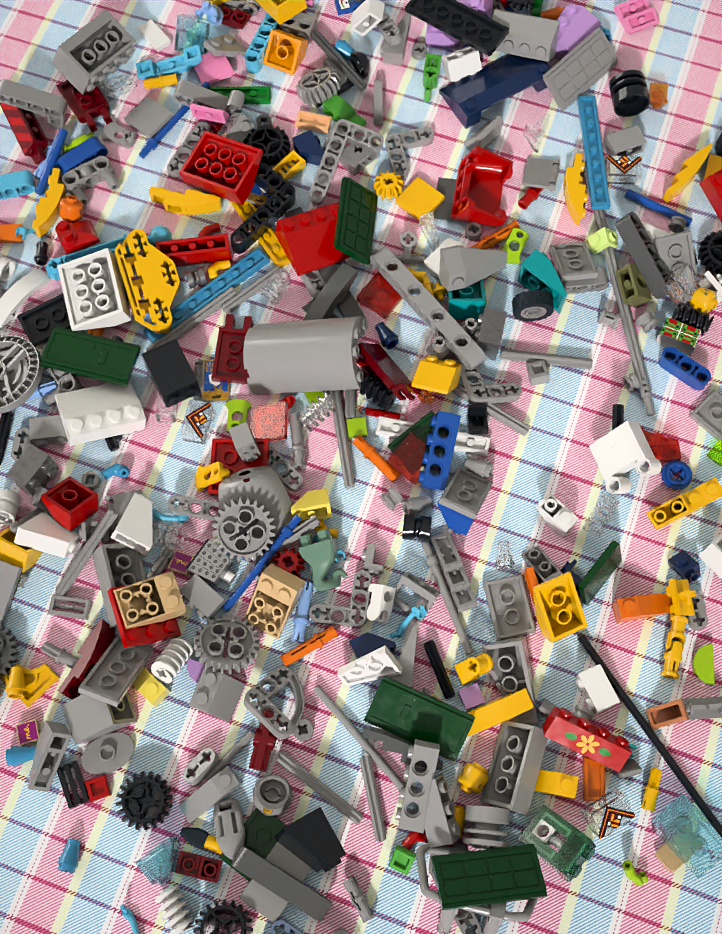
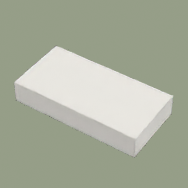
(154, 35)

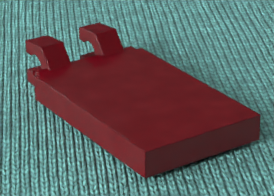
(86, 106)
(228, 357)
(387, 370)

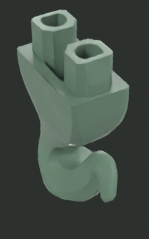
(321, 558)

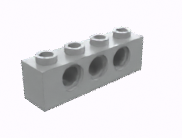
(414, 819)

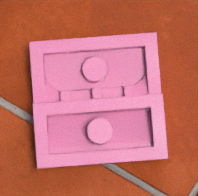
(636, 15)
(213, 68)
(209, 115)

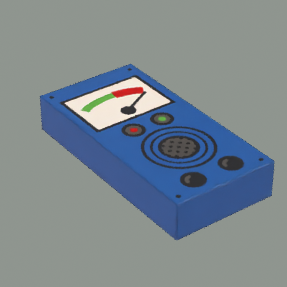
(347, 6)

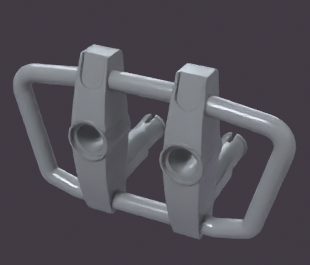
(494, 912)

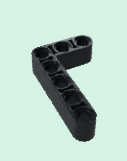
(265, 210)

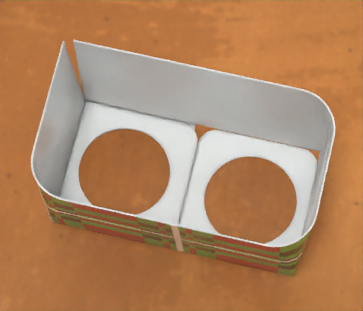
(679, 336)

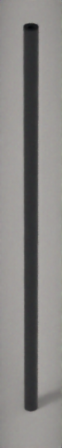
(652, 736)

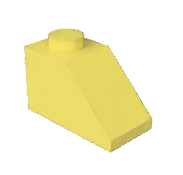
(313, 503)
(150, 687)

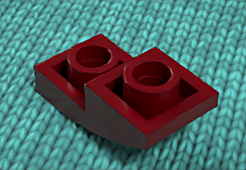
(234, 18)
(198, 866)

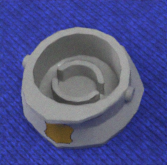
(272, 795)

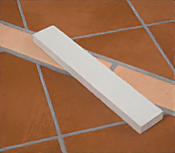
(464, 442)

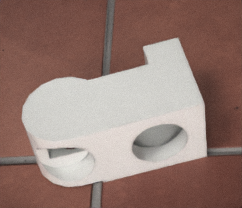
(381, 603)

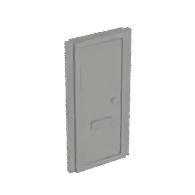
(580, 69)

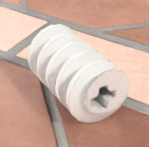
(171, 660)
(174, 910)

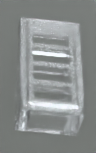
(108, 90)
(428, 227)
(165, 414)
(612, 502)

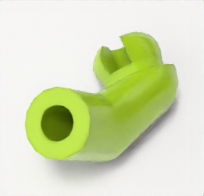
(638, 879)

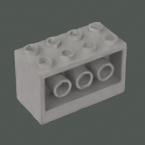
(94, 52)

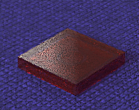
(270, 420)

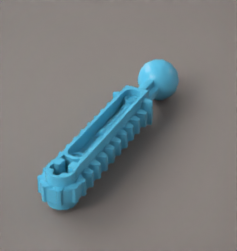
(157, 234)

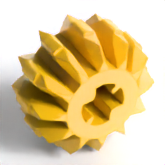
(388, 185)

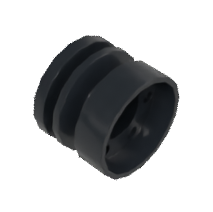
(629, 93)

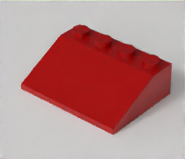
(222, 167)
(310, 239)

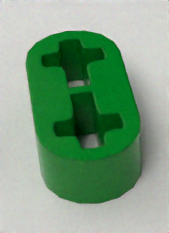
(536, 11)

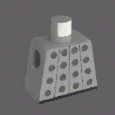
(211, 565)

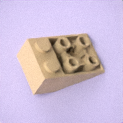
(274, 600)
(150, 601)

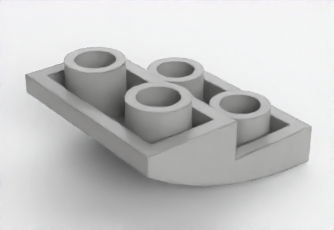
(148, 117)

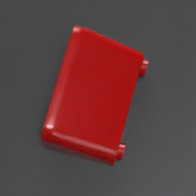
(480, 188)

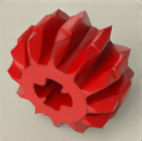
(287, 556)

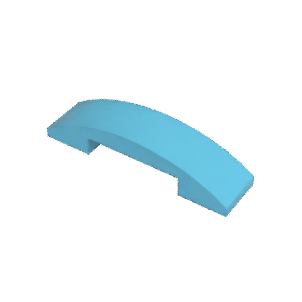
(177, 64)

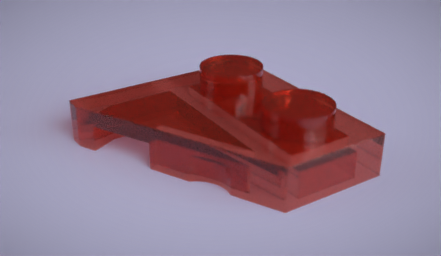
(663, 448)
(408, 458)

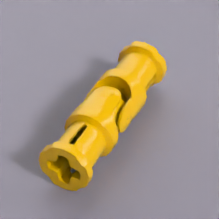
(674, 650)

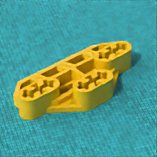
(152, 281)

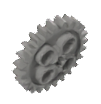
(232, 515)
(207, 640)

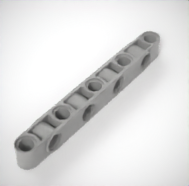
(428, 308)

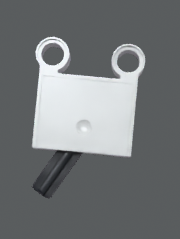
(622, 451)

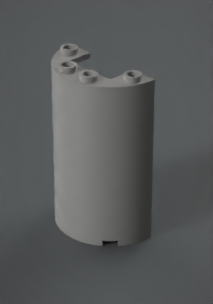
(304, 355)

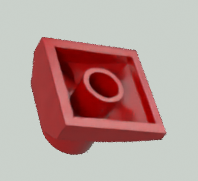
(76, 235)

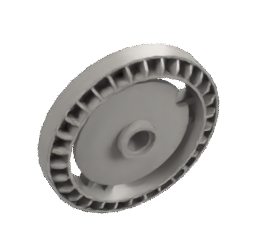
(18, 378)

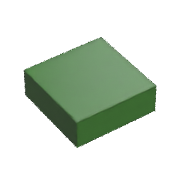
(402, 860)

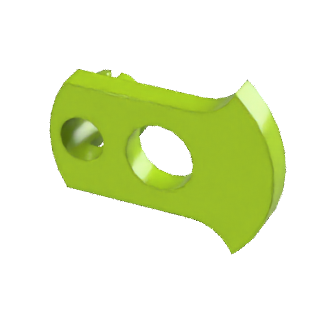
(513, 256)
(237, 406)

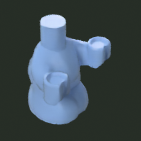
(212, 12)

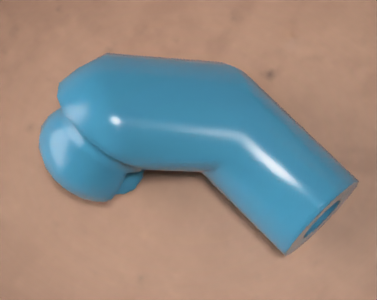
(117, 470)

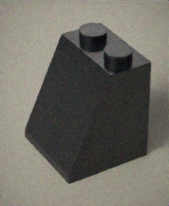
(171, 373)
(312, 841)

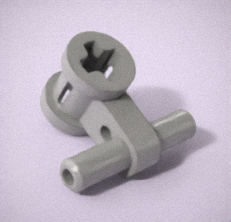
(407, 258)

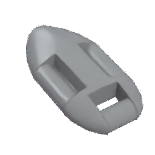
(229, 827)

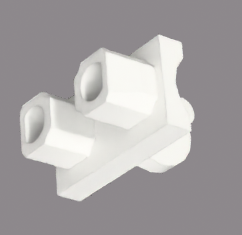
(710, 282)

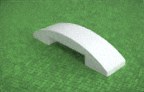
(20, 292)

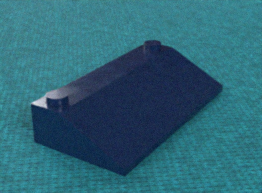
(492, 85)

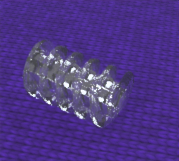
(317, 411)

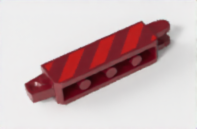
(27, 132)

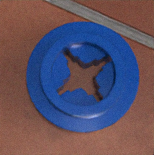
(676, 466)

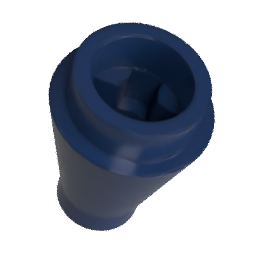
(386, 335)

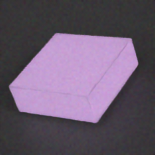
(471, 696)

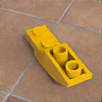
(574, 189)
(191, 203)
(48, 207)
(685, 504)

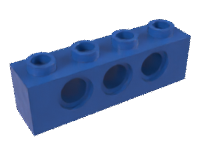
(450, 423)

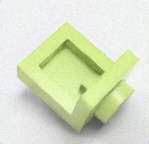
(602, 239)

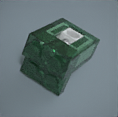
(571, 853)

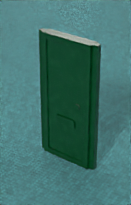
(355, 221)
(90, 356)
(419, 717)
(488, 877)

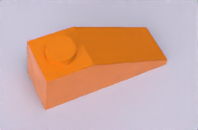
(641, 607)

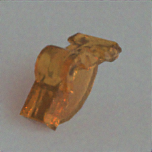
(425, 396)

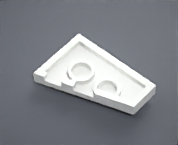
(370, 667)

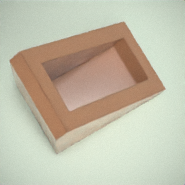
(667, 714)

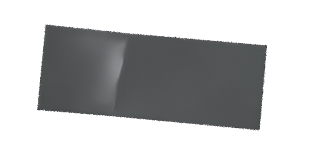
(447, 188)

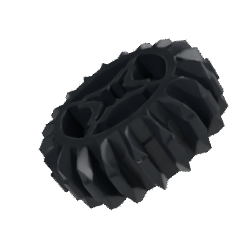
(277, 143)
(710, 254)
(142, 810)
(230, 924)

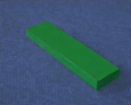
(253, 94)

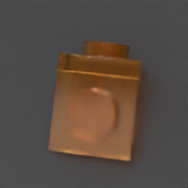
(658, 95)

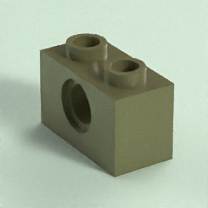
(633, 286)

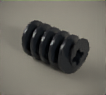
(692, 319)
(377, 392)

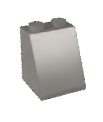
(93, 718)

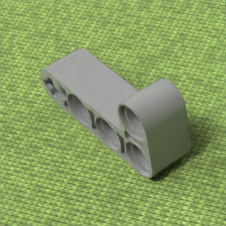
(190, 93)
(34, 101)

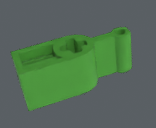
(431, 74)
(340, 109)

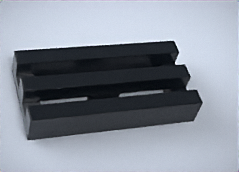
(67, 768)

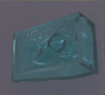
(689, 835)

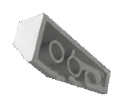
(466, 266)
(513, 671)

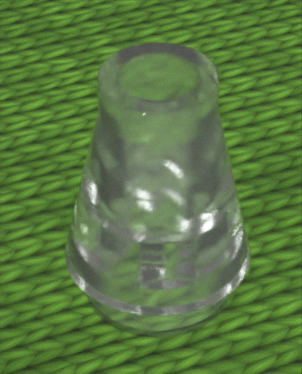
(504, 557)

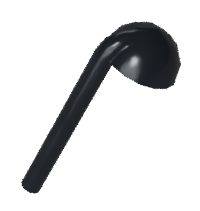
(361, 65)

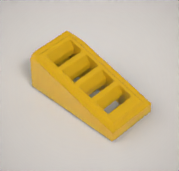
(292, 156)

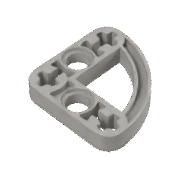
(264, 697)

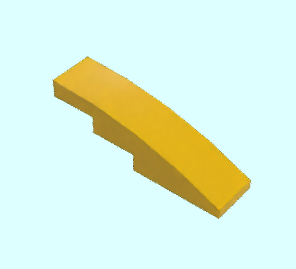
(687, 173)
(500, 710)

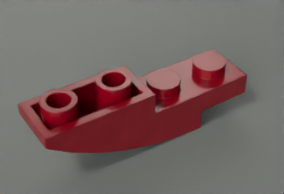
(90, 652)

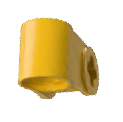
(473, 668)

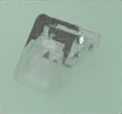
(536, 133)

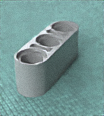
(587, 285)

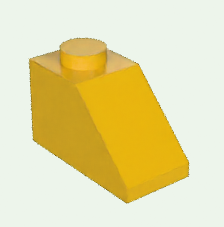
(557, 784)

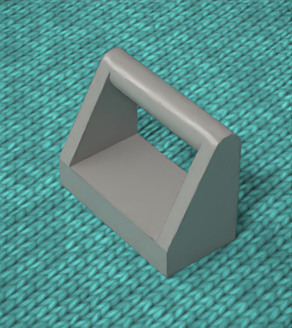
(486, 134)
(418, 587)

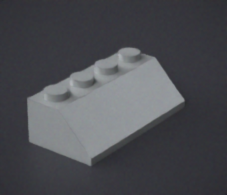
(528, 35)
(116, 567)
(515, 767)

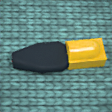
(200, 839)

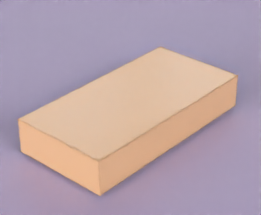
(313, 122)

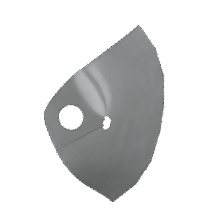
(264, 487)

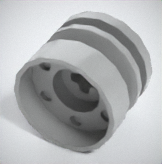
(486, 826)

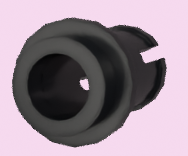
(41, 254)

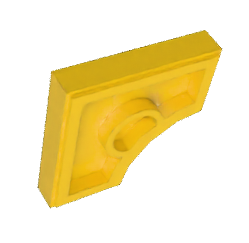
(36, 682)

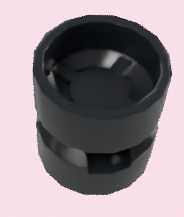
(416, 528)

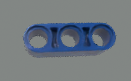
(81, 154)
(681, 360)

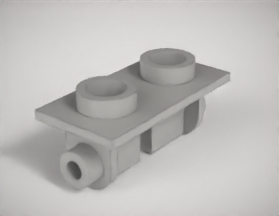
(703, 707)

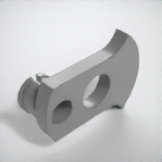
(110, 131)

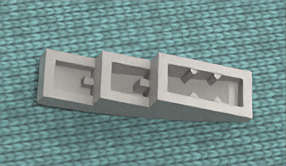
(453, 571)

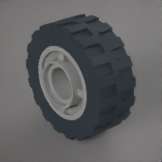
(532, 305)

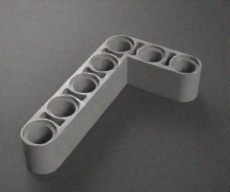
(335, 155)

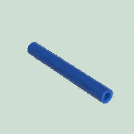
(51, 162)
(655, 206)

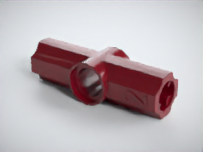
(263, 745)

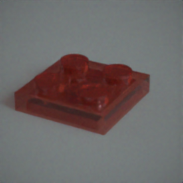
(379, 296)

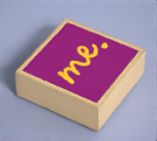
(180, 562)
(28, 732)

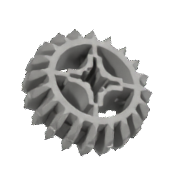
(319, 85)

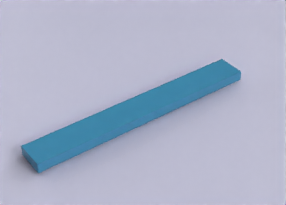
(593, 153)
(230, 278)

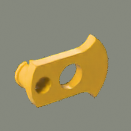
(217, 474)

